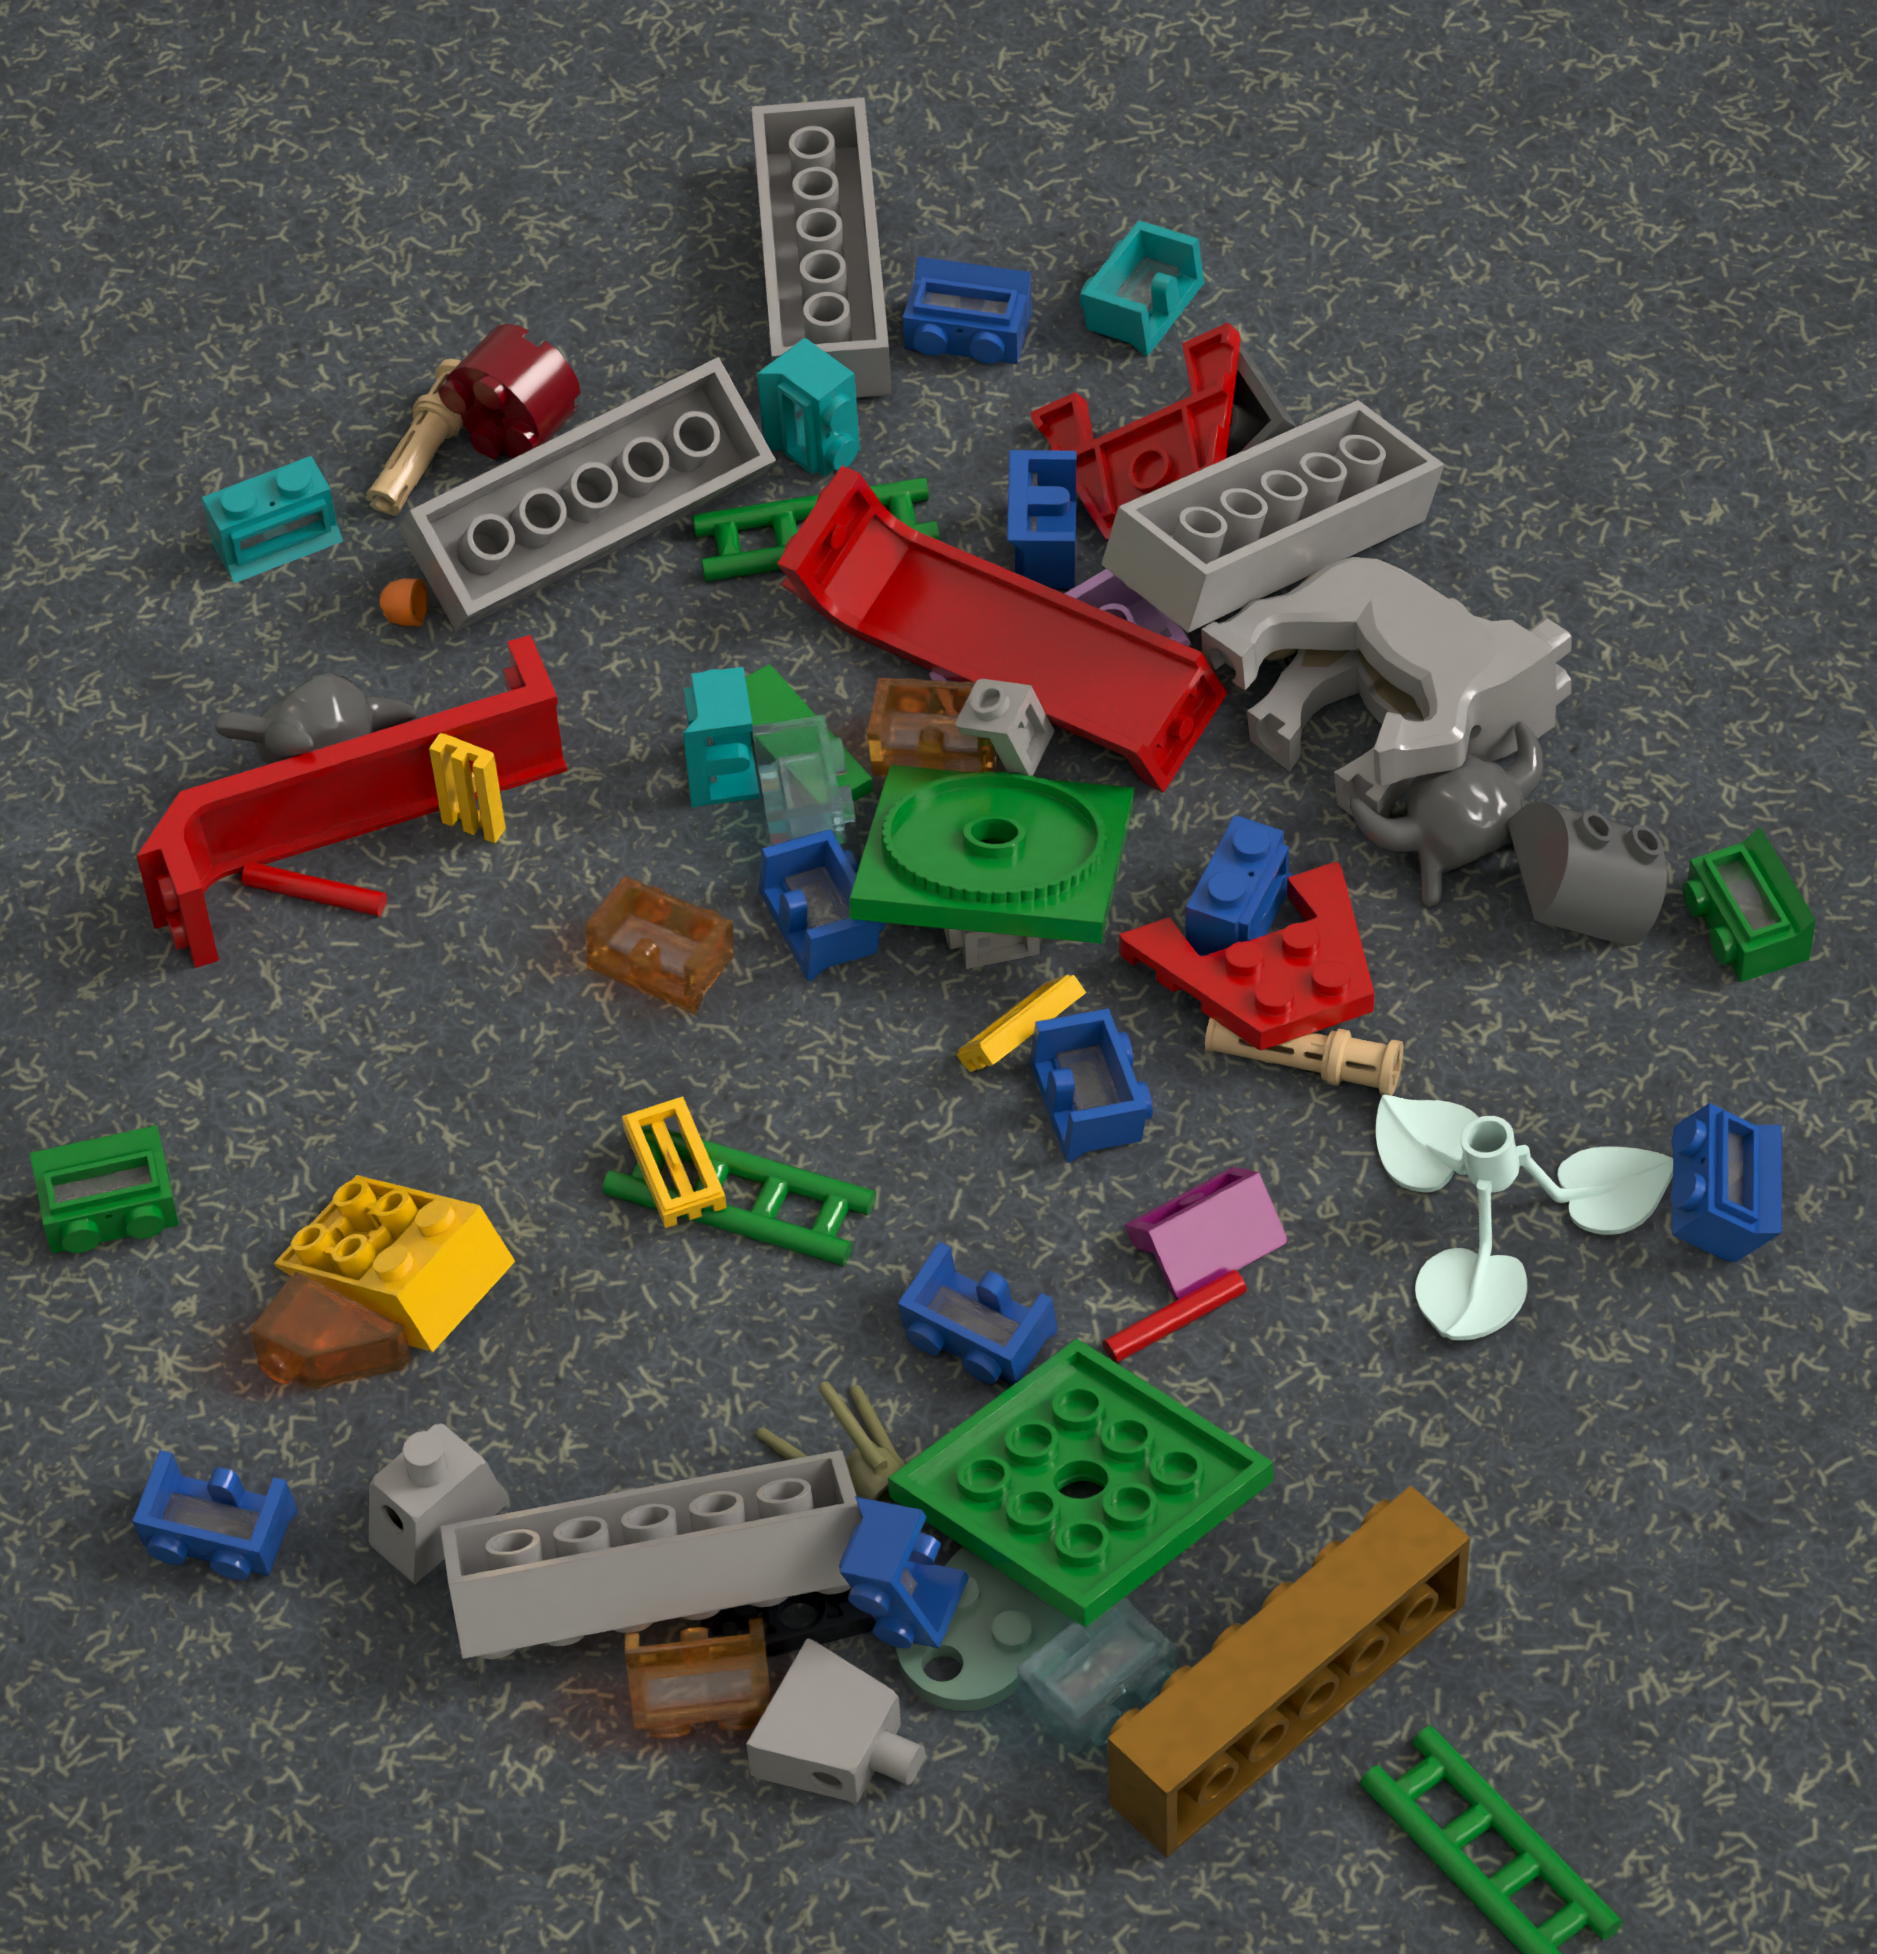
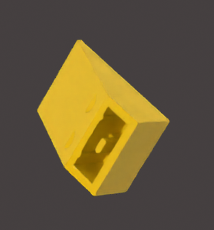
(402, 1255)

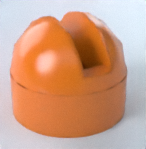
(402, 598)

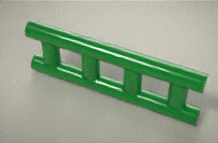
(783, 517)
(761, 1220)
(1486, 1811)

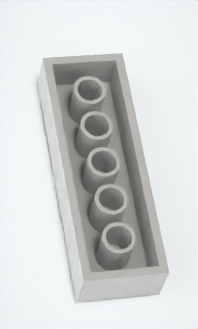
(822, 235)
(586, 494)
(1271, 515)
(650, 1555)

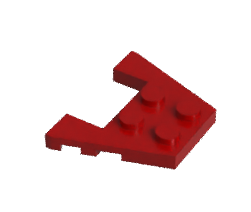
(1158, 446)
(1277, 982)

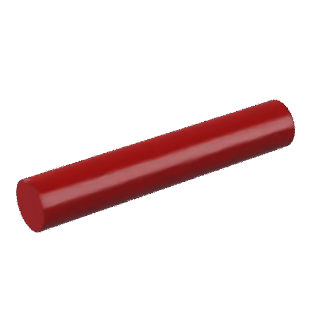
(314, 888)
(1174, 1316)

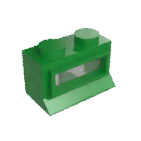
(1750, 907)
(104, 1190)

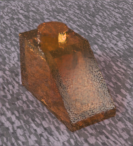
(325, 1337)

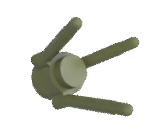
(870, 1462)

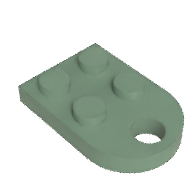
(989, 1635)

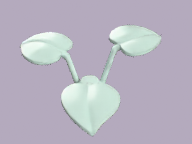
(1431, 1139)

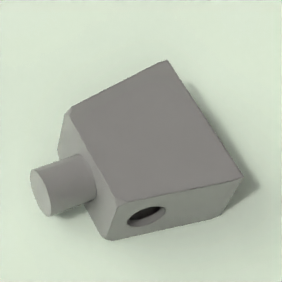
(425, 1487)
(831, 1730)

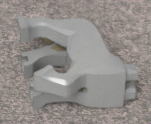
(1418, 660)

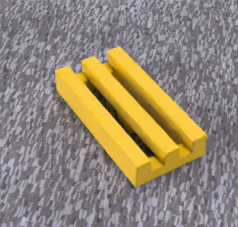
(458, 785)
(1019, 1022)
(689, 1201)

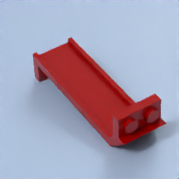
(989, 623)
(337, 796)

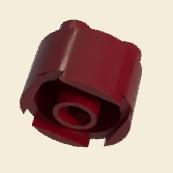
(511, 393)

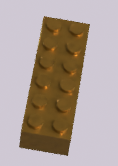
(1286, 1669)

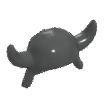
(313, 717)
(1457, 812)

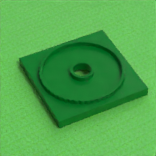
(1042, 882)
(1067, 1422)

